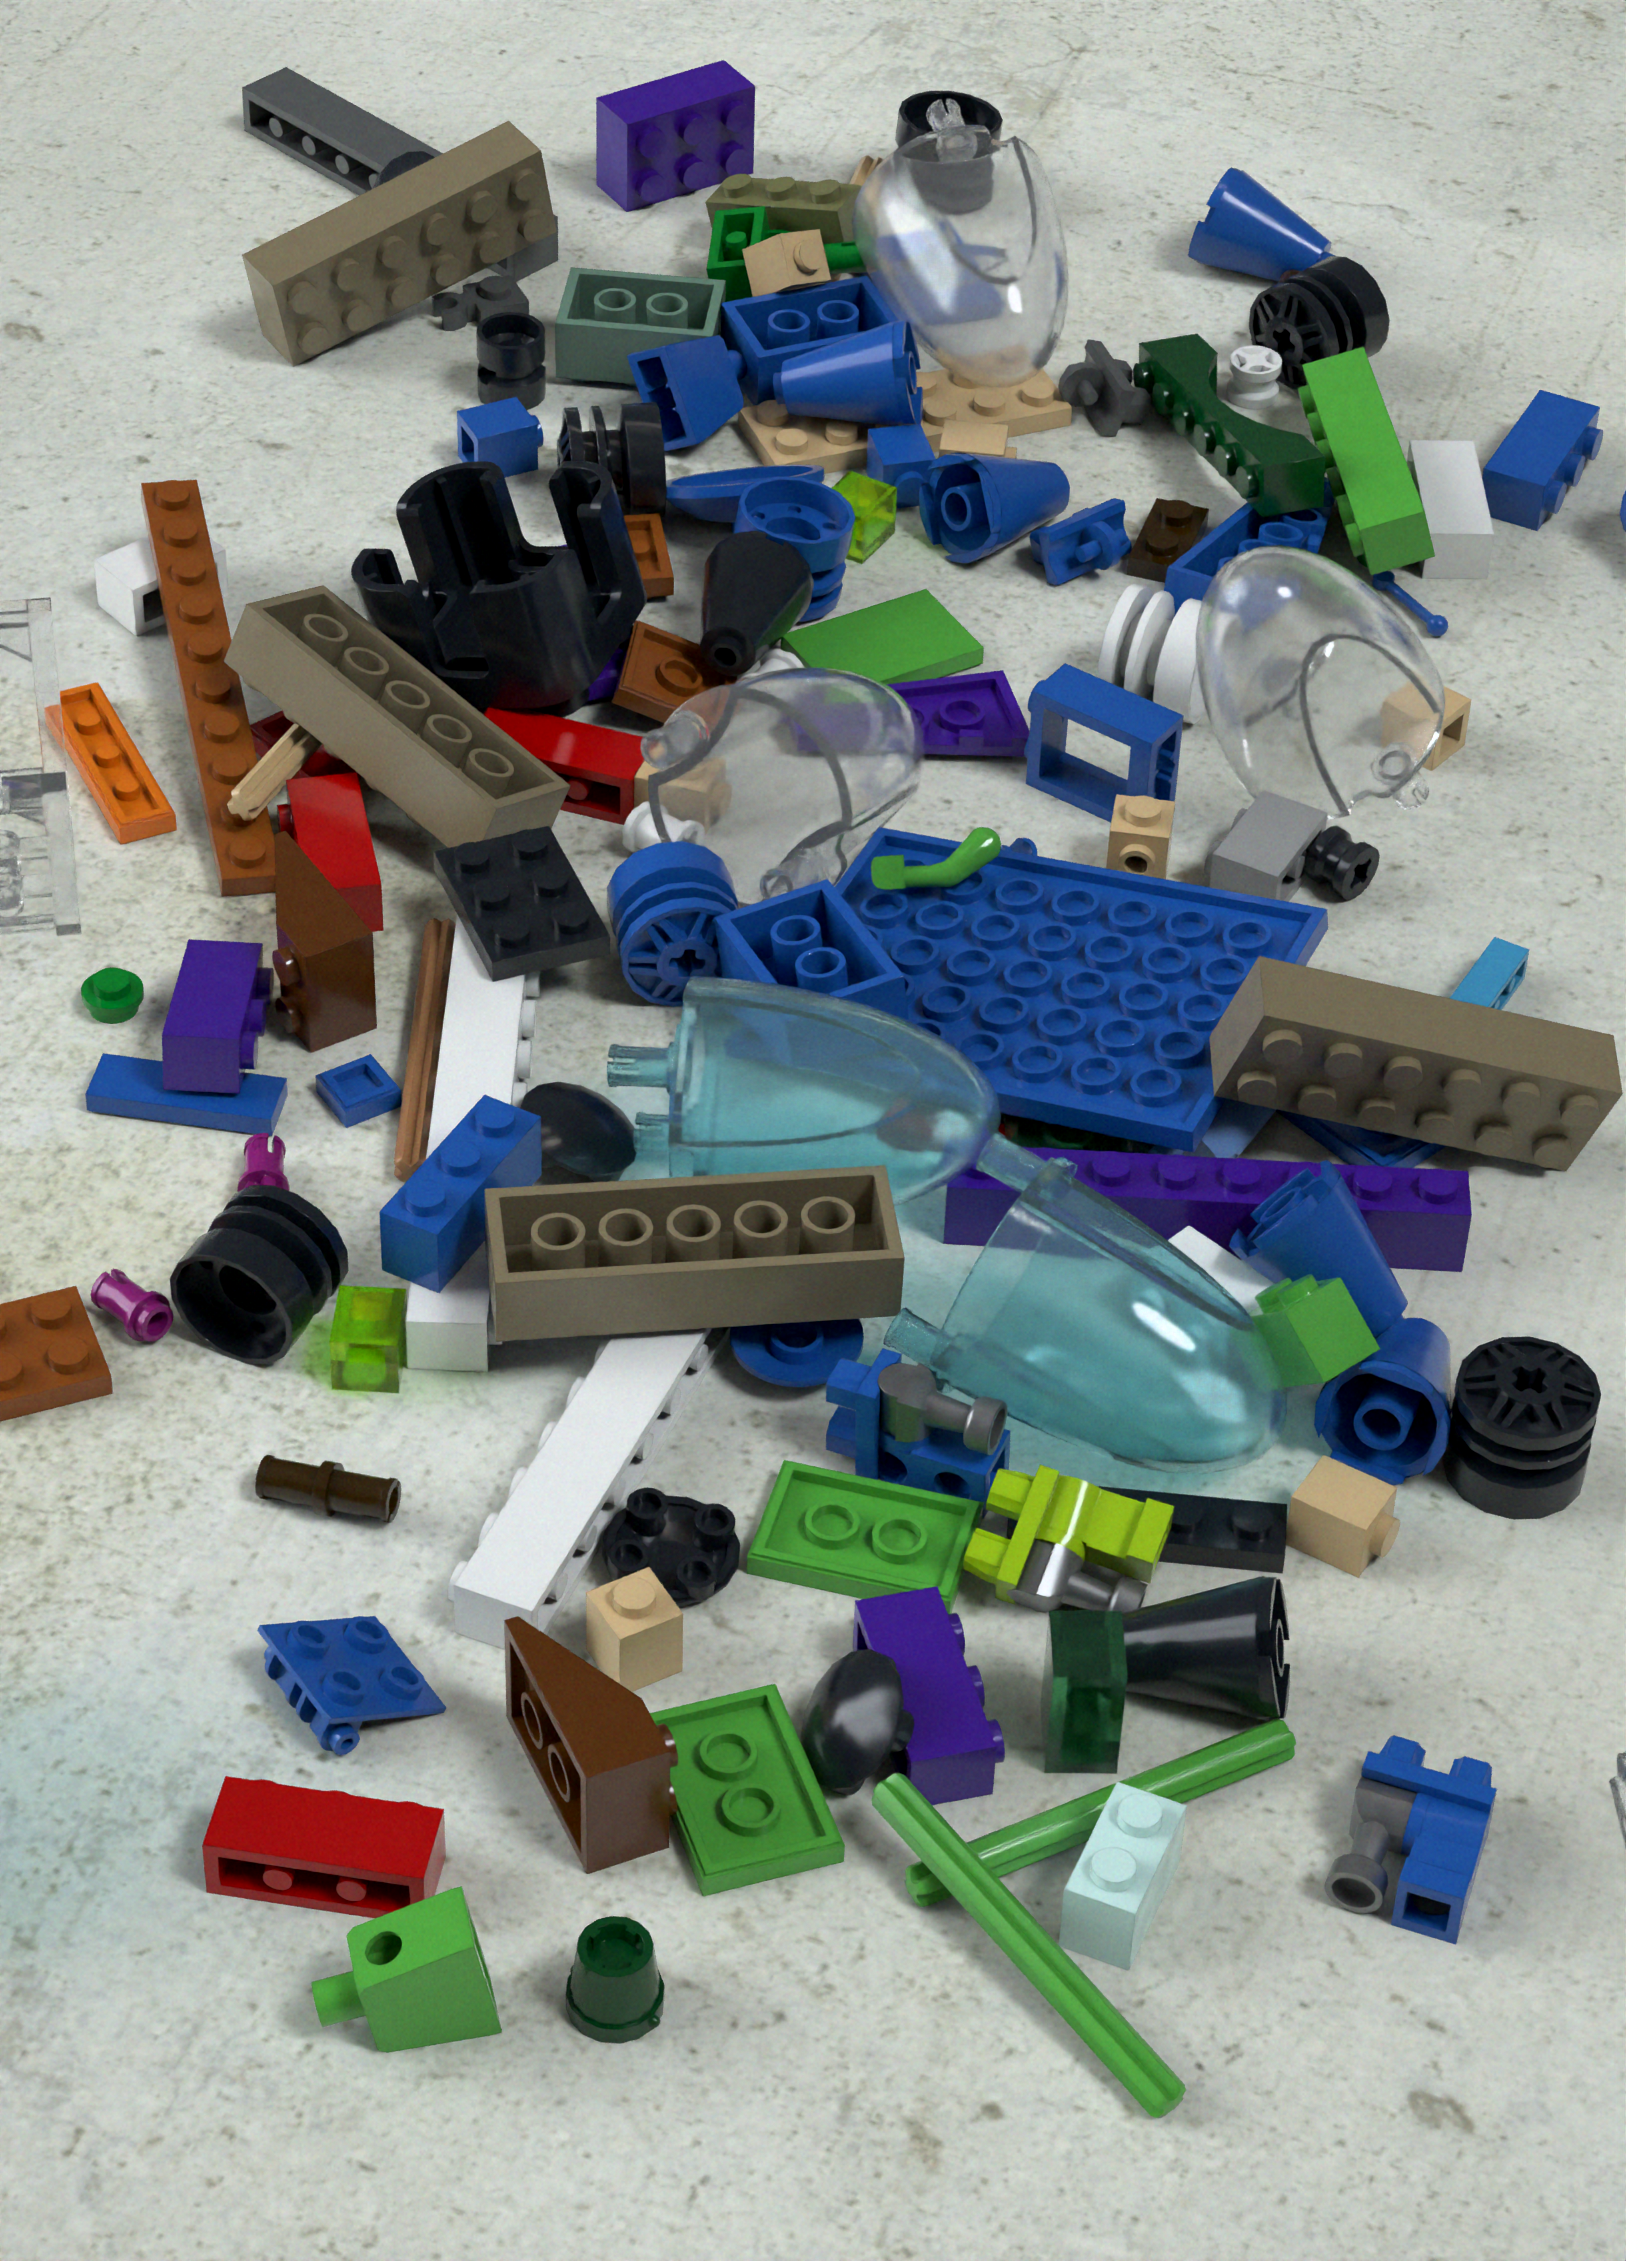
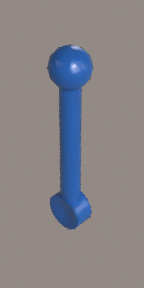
(1436, 624)

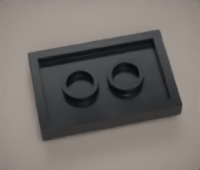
(521, 903)

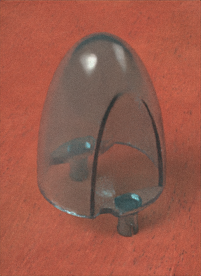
(806, 1084)
(1101, 1332)

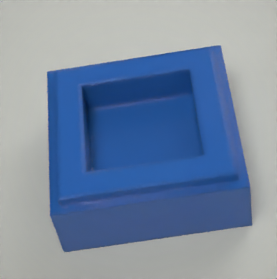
(358, 1091)

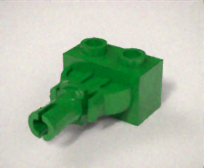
(747, 226)

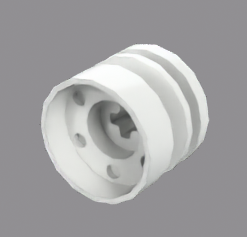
(1154, 650)

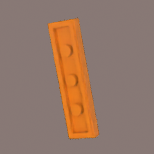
(113, 766)

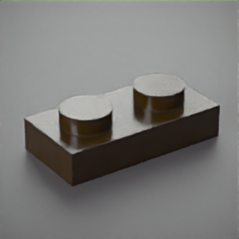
(1165, 537)

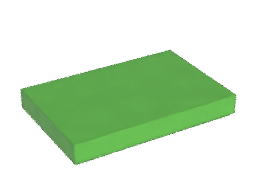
(889, 641)
(862, 1535)
(746, 1792)

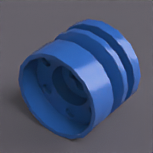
(811, 520)
(664, 917)

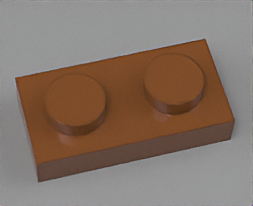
(651, 553)

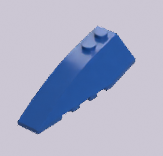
(1239, 533)

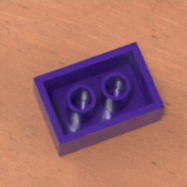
(674, 135)

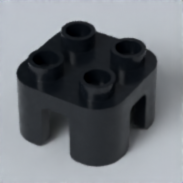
(493, 610)

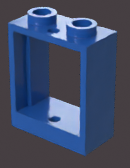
(1110, 710)

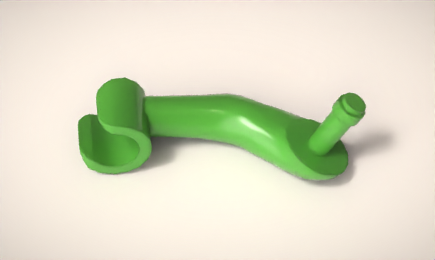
(973, 853)

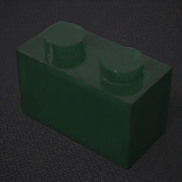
(1083, 1691)

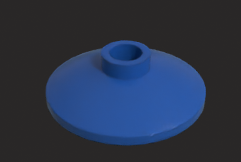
(796, 1352)

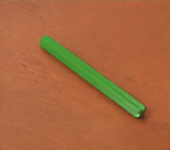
(1075, 1820)
(1029, 1946)

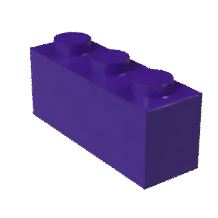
(216, 1016)
(952, 1740)

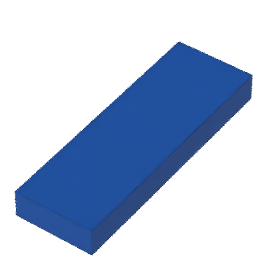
(136, 1090)

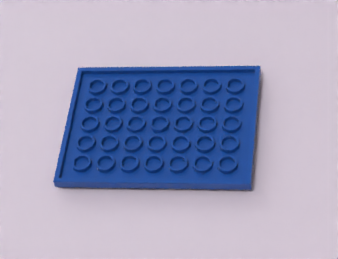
(1077, 980)

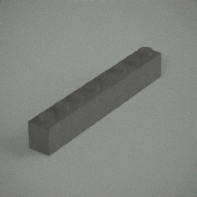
(349, 145)

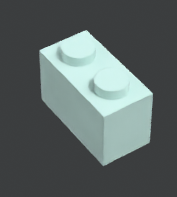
(1122, 1876)

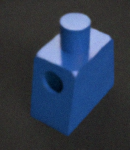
(692, 387)

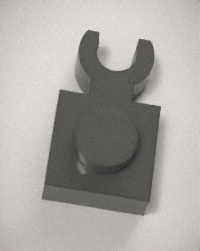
(479, 301)

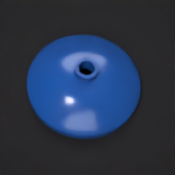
(716, 494)

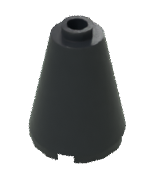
(750, 599)
(1214, 1649)

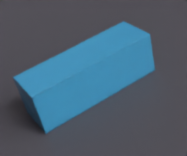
(1494, 975)

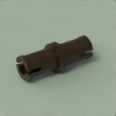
(328, 1488)

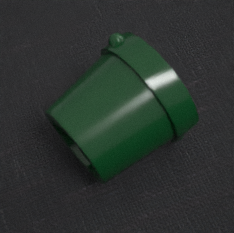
(615, 1982)

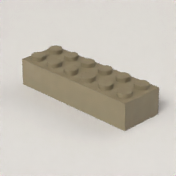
(400, 243)
(391, 719)
(1414, 1064)
(692, 1252)

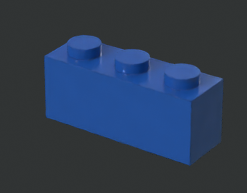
(1541, 459)
(440, 1209)

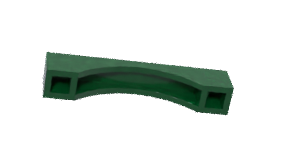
(1264, 464)

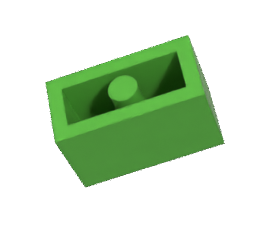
(1312, 1329)

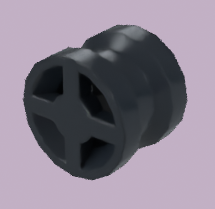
(1342, 862)

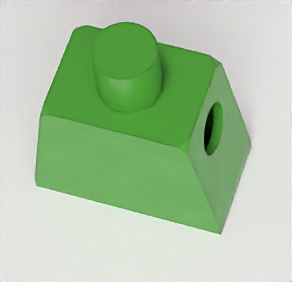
(414, 1977)

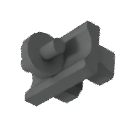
(1104, 390)

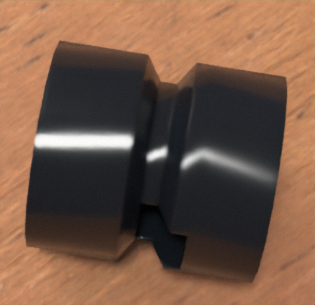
(511, 359)

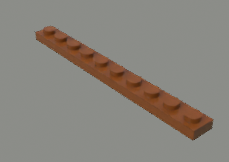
(207, 685)

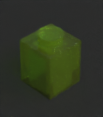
(873, 510)
(368, 1339)

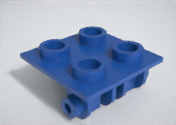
(343, 1676)

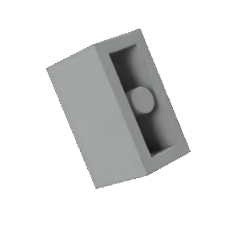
(1266, 848)

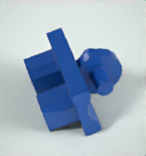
(1082, 542)

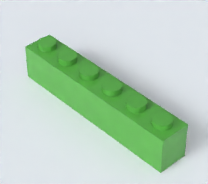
(1364, 462)

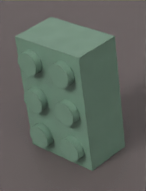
(622, 313)

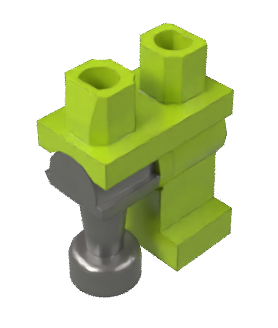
(1059, 1528)

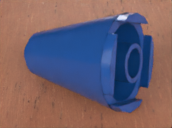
(1254, 231)
(856, 378)
(988, 501)
(1320, 1231)
(1393, 1406)

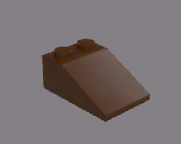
(320, 955)
(590, 1749)

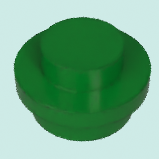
(112, 995)

